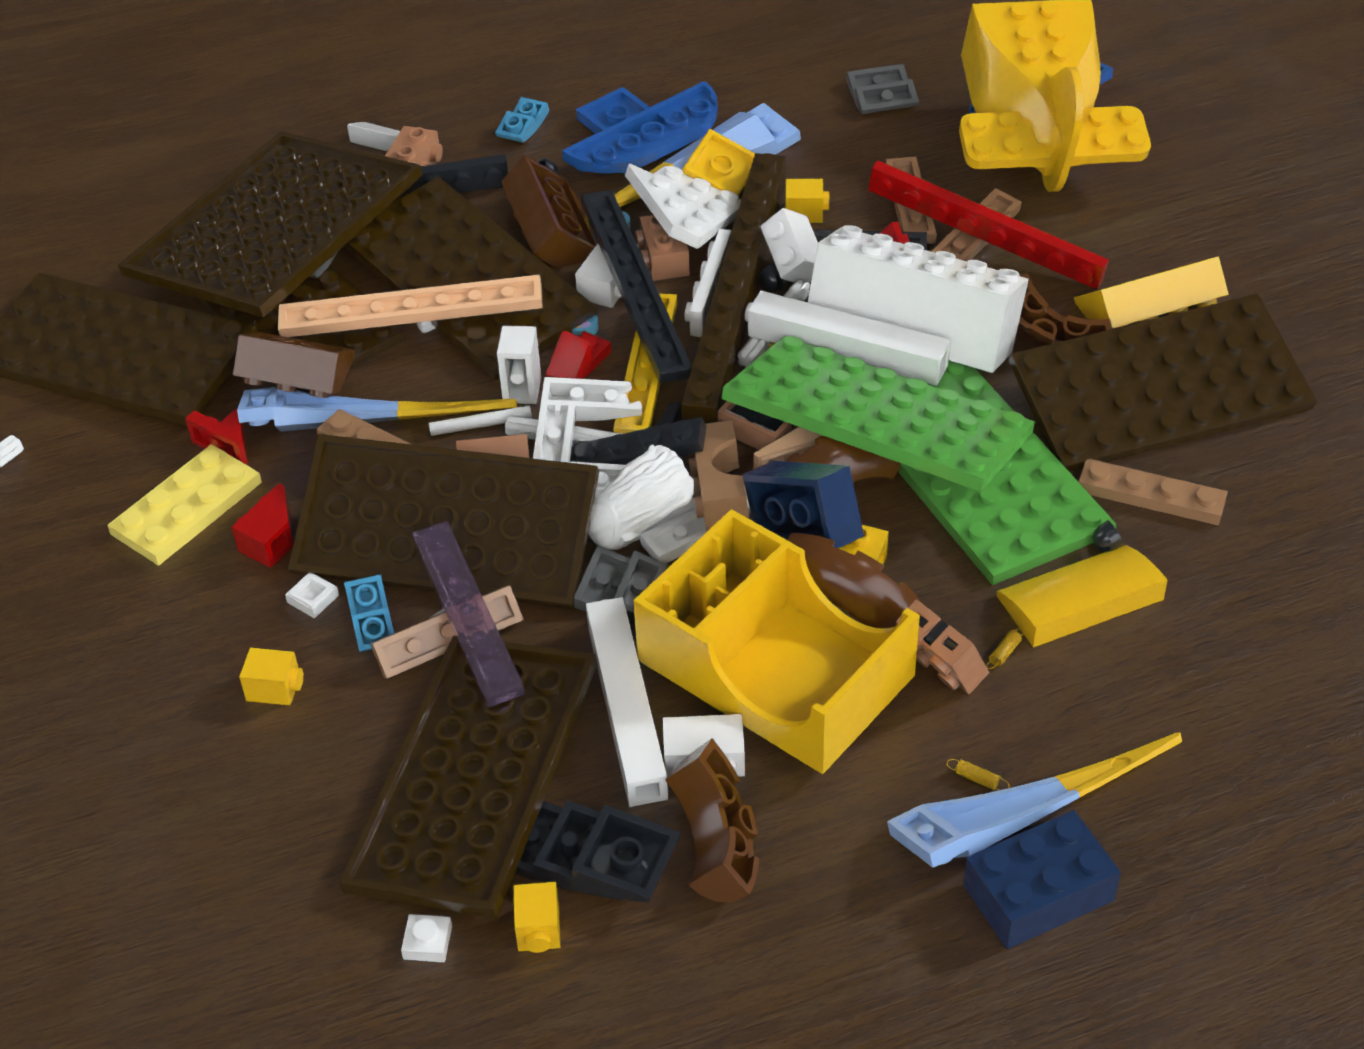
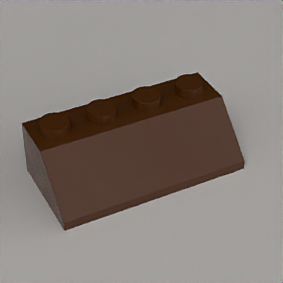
(549, 214)

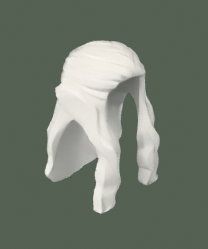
(641, 498)

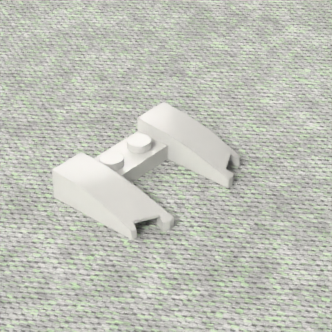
(579, 400)

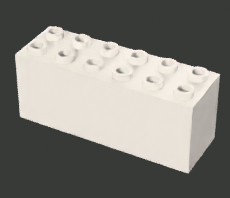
(921, 292)

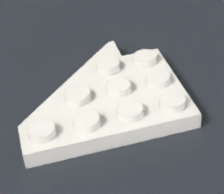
(684, 205)

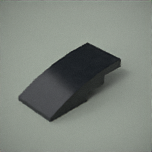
(597, 851)

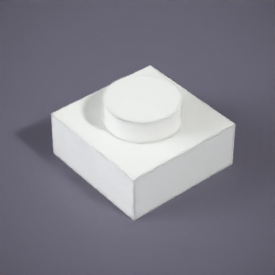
(426, 938)

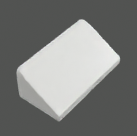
(372, 135)

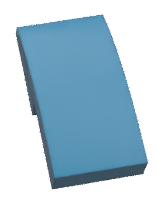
(523, 120)
(368, 610)

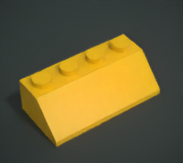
(1156, 294)

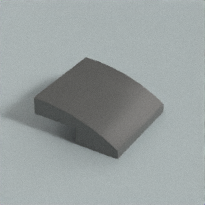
(882, 89)
(617, 576)

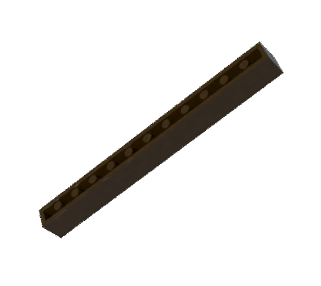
(734, 290)

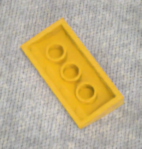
(1083, 594)

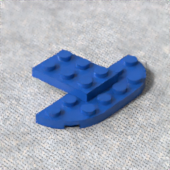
(639, 134)

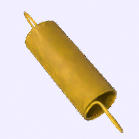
(1005, 648)
(977, 774)

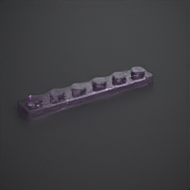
(468, 614)

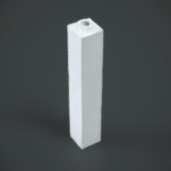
(849, 335)
(627, 703)

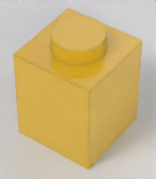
(807, 198)
(271, 676)
(536, 917)

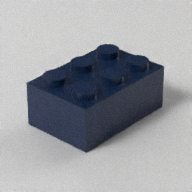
(805, 500)
(1041, 879)

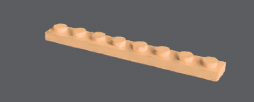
(410, 306)

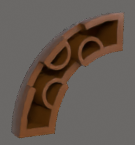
(1051, 326)
(861, 462)
(854, 582)
(719, 823)

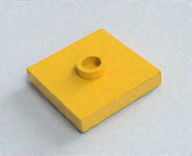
(720, 163)

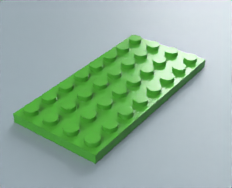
(881, 412)
(1025, 512)

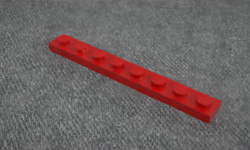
(988, 225)

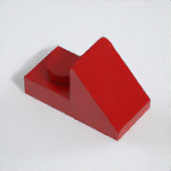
(577, 355)
(226, 435)

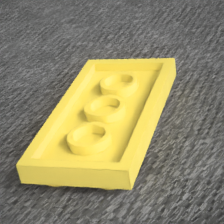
(184, 504)

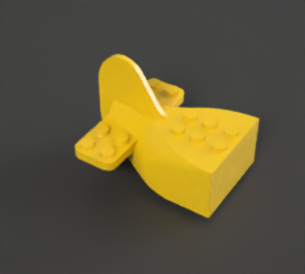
(1035, 91)

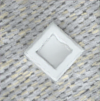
(312, 594)

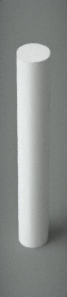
(477, 421)

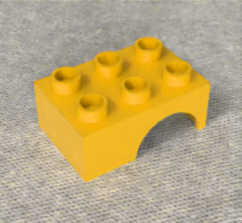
(762, 641)

